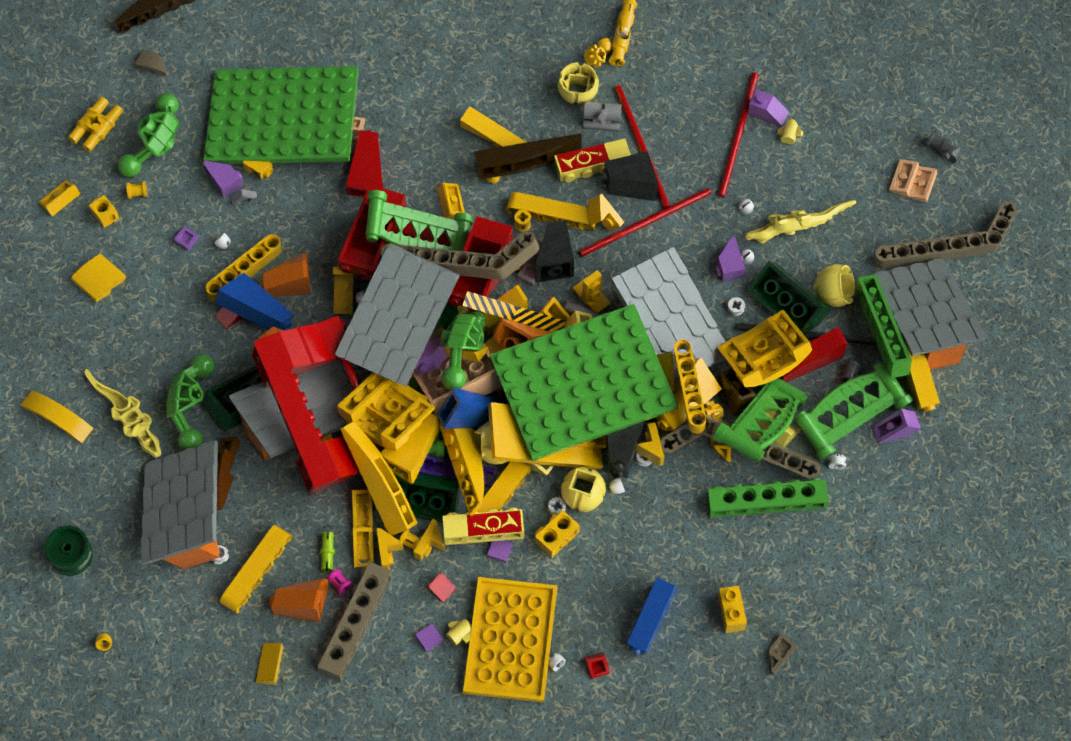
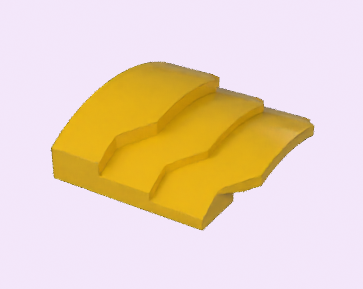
(766, 350)
(385, 410)

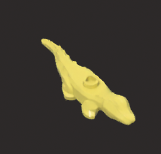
(795, 221)
(127, 411)

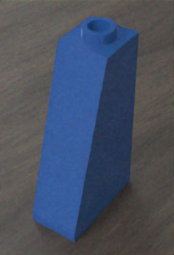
(253, 303)
(465, 409)
(652, 615)

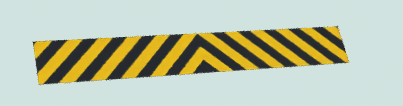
(513, 312)

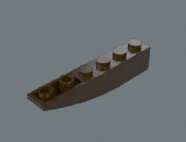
(145, 10)
(522, 156)

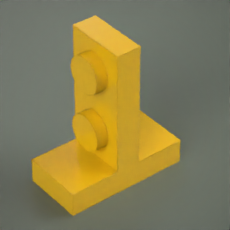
(343, 292)
(590, 293)

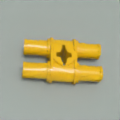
(90, 121)

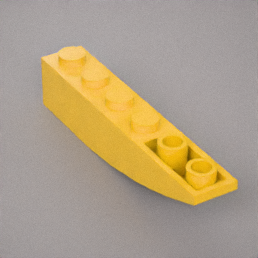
(467, 464)
(380, 481)

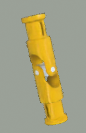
(624, 22)

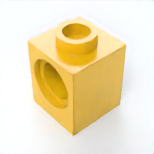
(263, 169)
(107, 217)

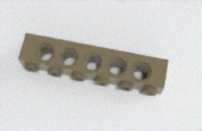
(337, 667)

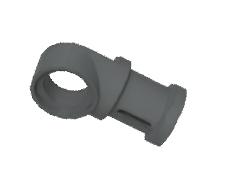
(944, 147)
(850, 372)

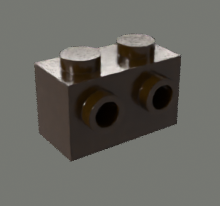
(733, 391)

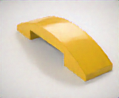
(57, 415)

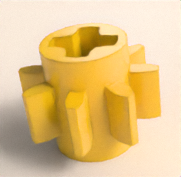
(594, 55)
(713, 410)

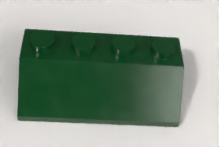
(781, 291)
(431, 496)

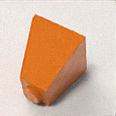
(288, 278)
(513, 333)
(301, 600)

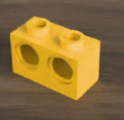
(560, 536)
(732, 609)

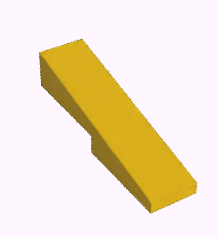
(488, 129)
(362, 527)

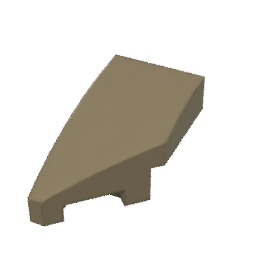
(151, 61)
(780, 652)

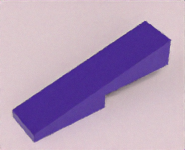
(444, 468)

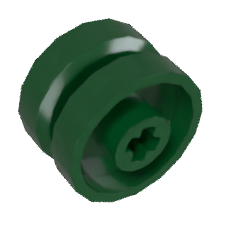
(68, 550)

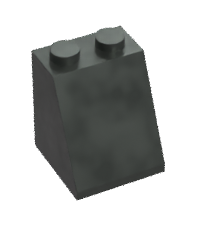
(631, 177)
(556, 254)
(622, 449)

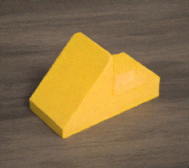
(602, 211)
(652, 447)
(431, 537)
(387, 544)

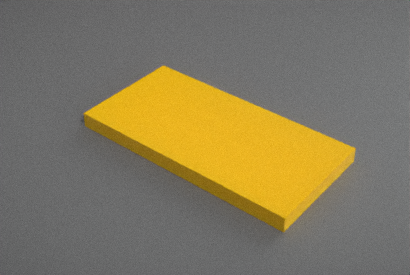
(509, 445)

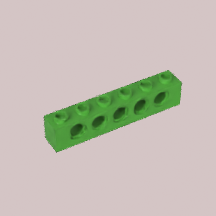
(883, 326)
(759, 505)

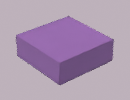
(186, 238)
(500, 550)
(429, 637)

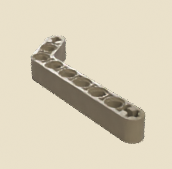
(523, 248)
(887, 255)
(781, 461)

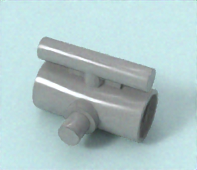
(602, 115)

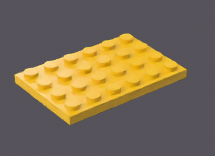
(510, 639)

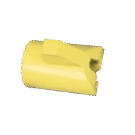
(789, 132)
(459, 631)

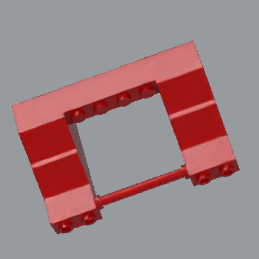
(363, 256)
(279, 363)

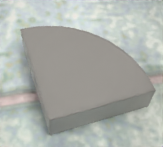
(243, 195)
(527, 274)

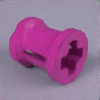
(345, 584)

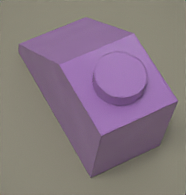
(767, 108)
(223, 177)
(730, 262)
(431, 357)
(896, 426)

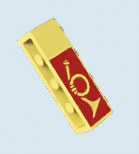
(588, 160)
(483, 526)

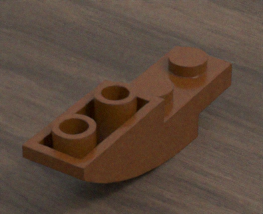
(226, 454)

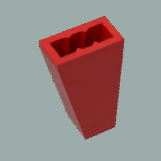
(365, 165)
(824, 351)

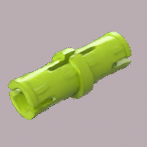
(327, 552)

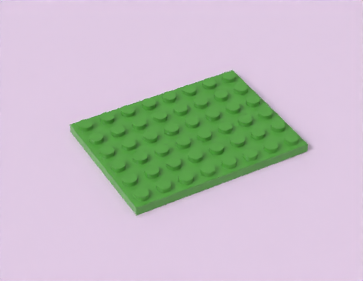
(282, 115)
(583, 382)

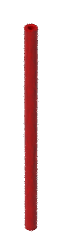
(738, 134)
(639, 140)
(640, 224)

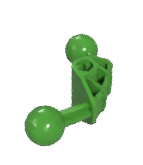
(156, 132)
(462, 333)
(186, 392)

